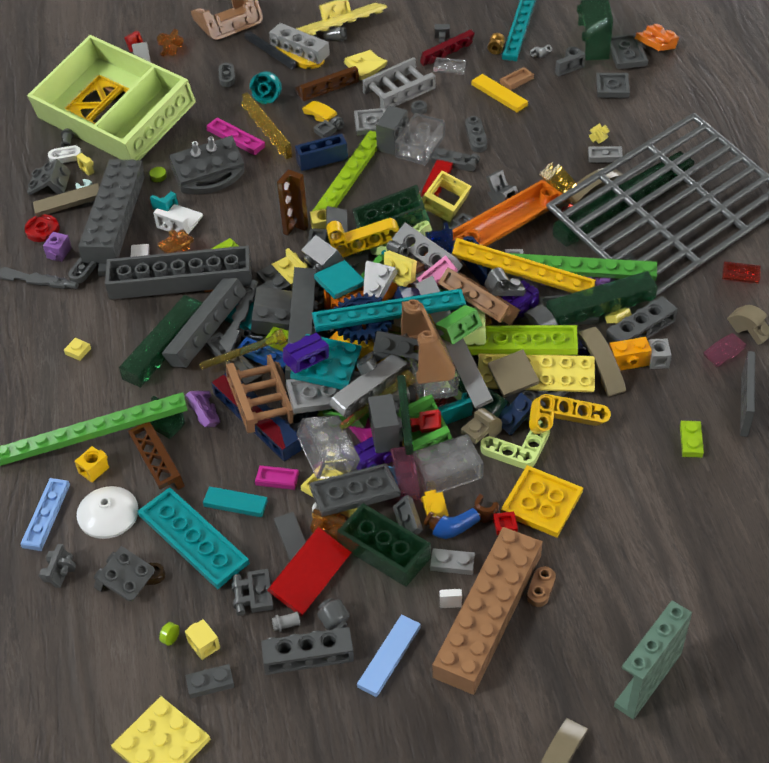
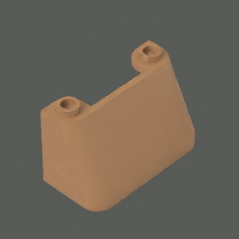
(240, 17)
(433, 357)

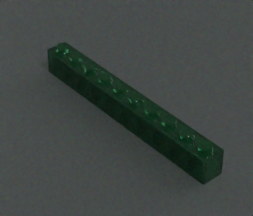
(568, 237)

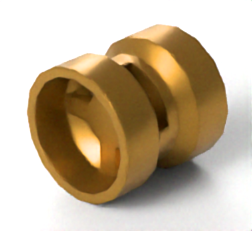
(496, 43)

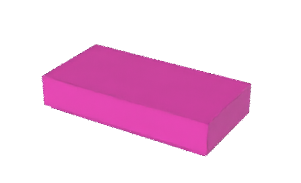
(277, 477)

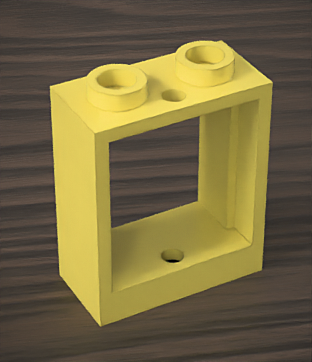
(439, 206)

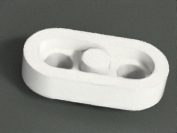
(64, 154)

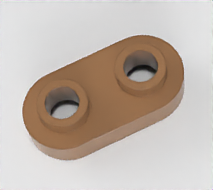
(541, 584)

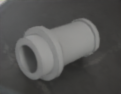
(285, 621)

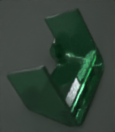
(598, 24)

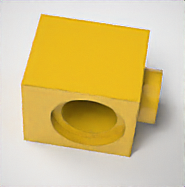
(92, 464)

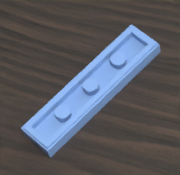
(45, 514)
(388, 655)

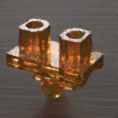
(168, 42)
(177, 241)
(331, 523)

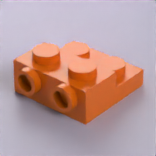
(658, 38)

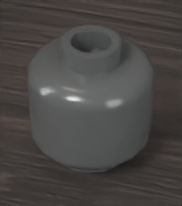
(333, 614)

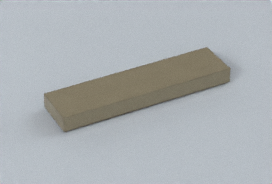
(66, 200)

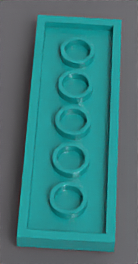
(193, 538)

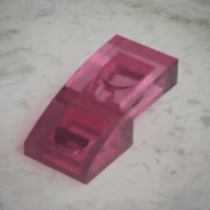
(724, 348)

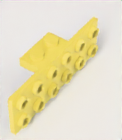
(338, 12)
(553, 371)

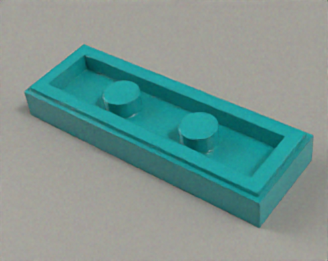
(235, 501)

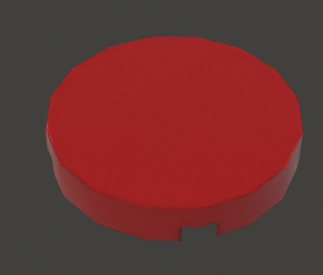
(41, 228)

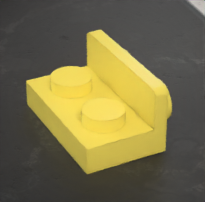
(286, 265)
(405, 266)

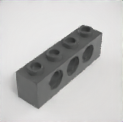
(644, 321)
(299, 659)

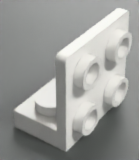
(177, 218)

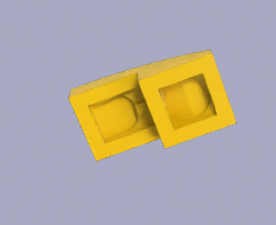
(319, 110)

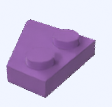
(205, 411)

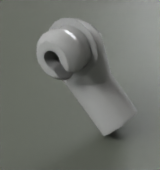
(541, 52)

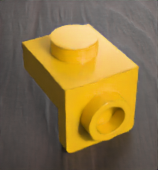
(434, 502)

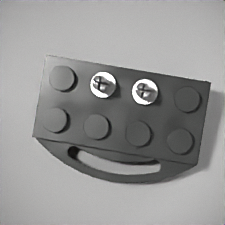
(207, 165)

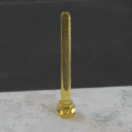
(277, 338)
(410, 379)

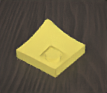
(366, 62)

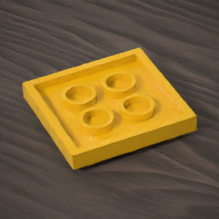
(542, 500)

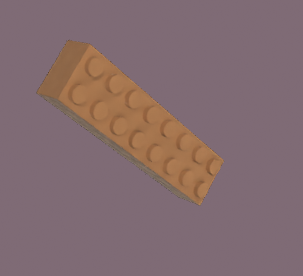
(487, 611)

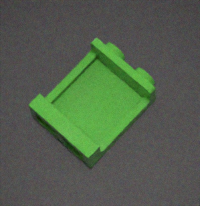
(423, 440)

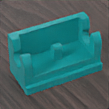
(457, 410)

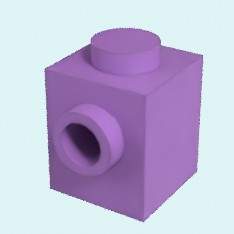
(57, 246)

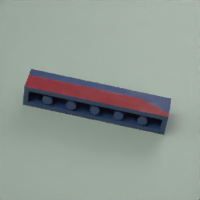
(272, 431)

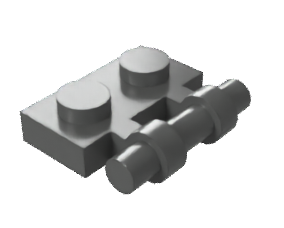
(259, 597)

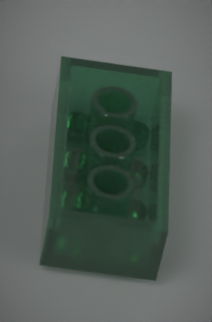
(403, 206)
(384, 544)

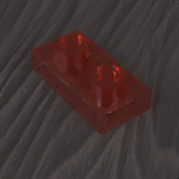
(741, 272)

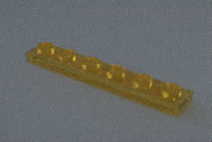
(266, 125)

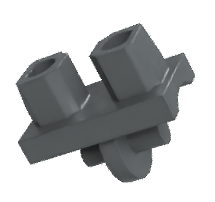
(59, 564)

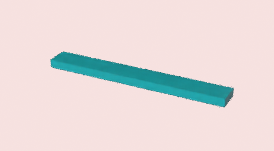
(518, 30)
(385, 310)

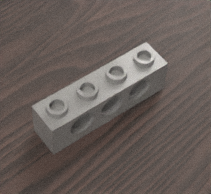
(299, 43)
(409, 235)

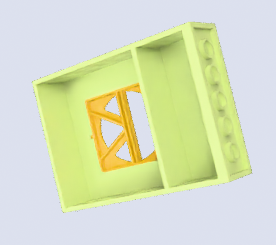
(135, 122)

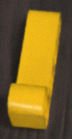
(384, 231)
(570, 412)

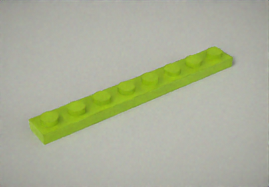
(349, 173)

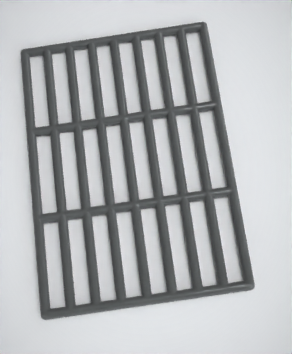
(649, 217)

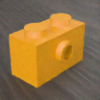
(631, 353)

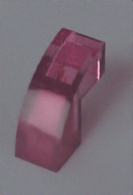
(405, 473)

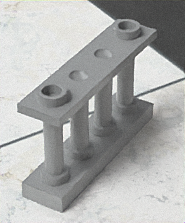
(403, 93)

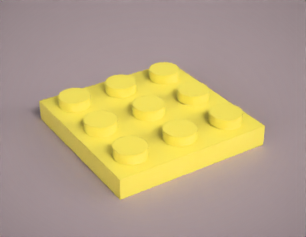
(161, 736)

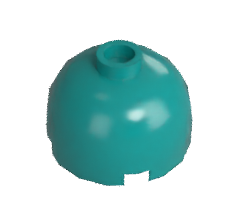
(265, 87)

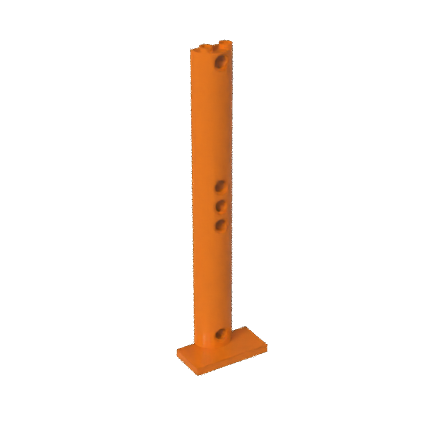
(486, 227)

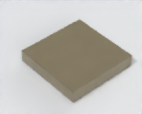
(513, 373)

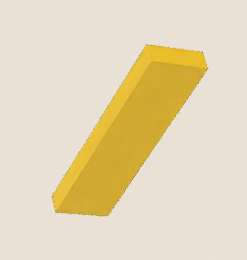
(499, 93)

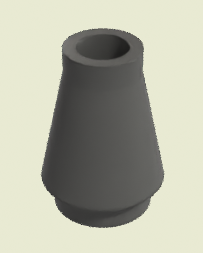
(337, 34)

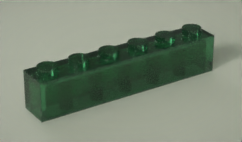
(603, 299)
(148, 355)

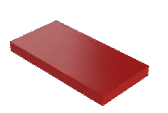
(309, 571)

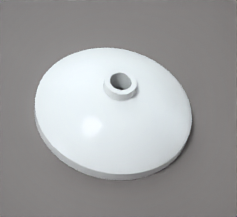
(110, 519)

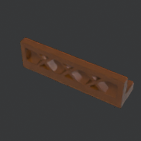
(328, 83)
(292, 201)
(158, 452)

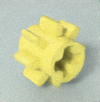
(599, 133)

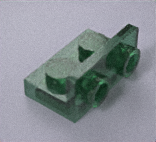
(168, 425)

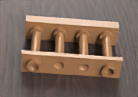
(479, 296)
(245, 404)

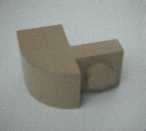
(751, 319)
(482, 425)

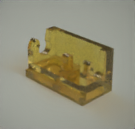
(557, 178)

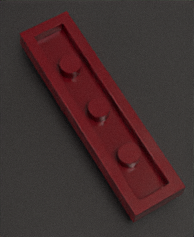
(447, 47)

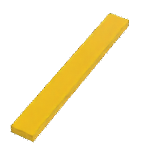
(521, 267)

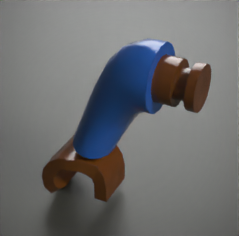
(450, 527)

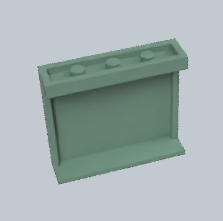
(654, 658)

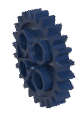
(357, 332)

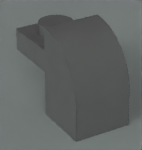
(499, 187)
(538, 316)

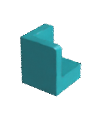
(164, 203)

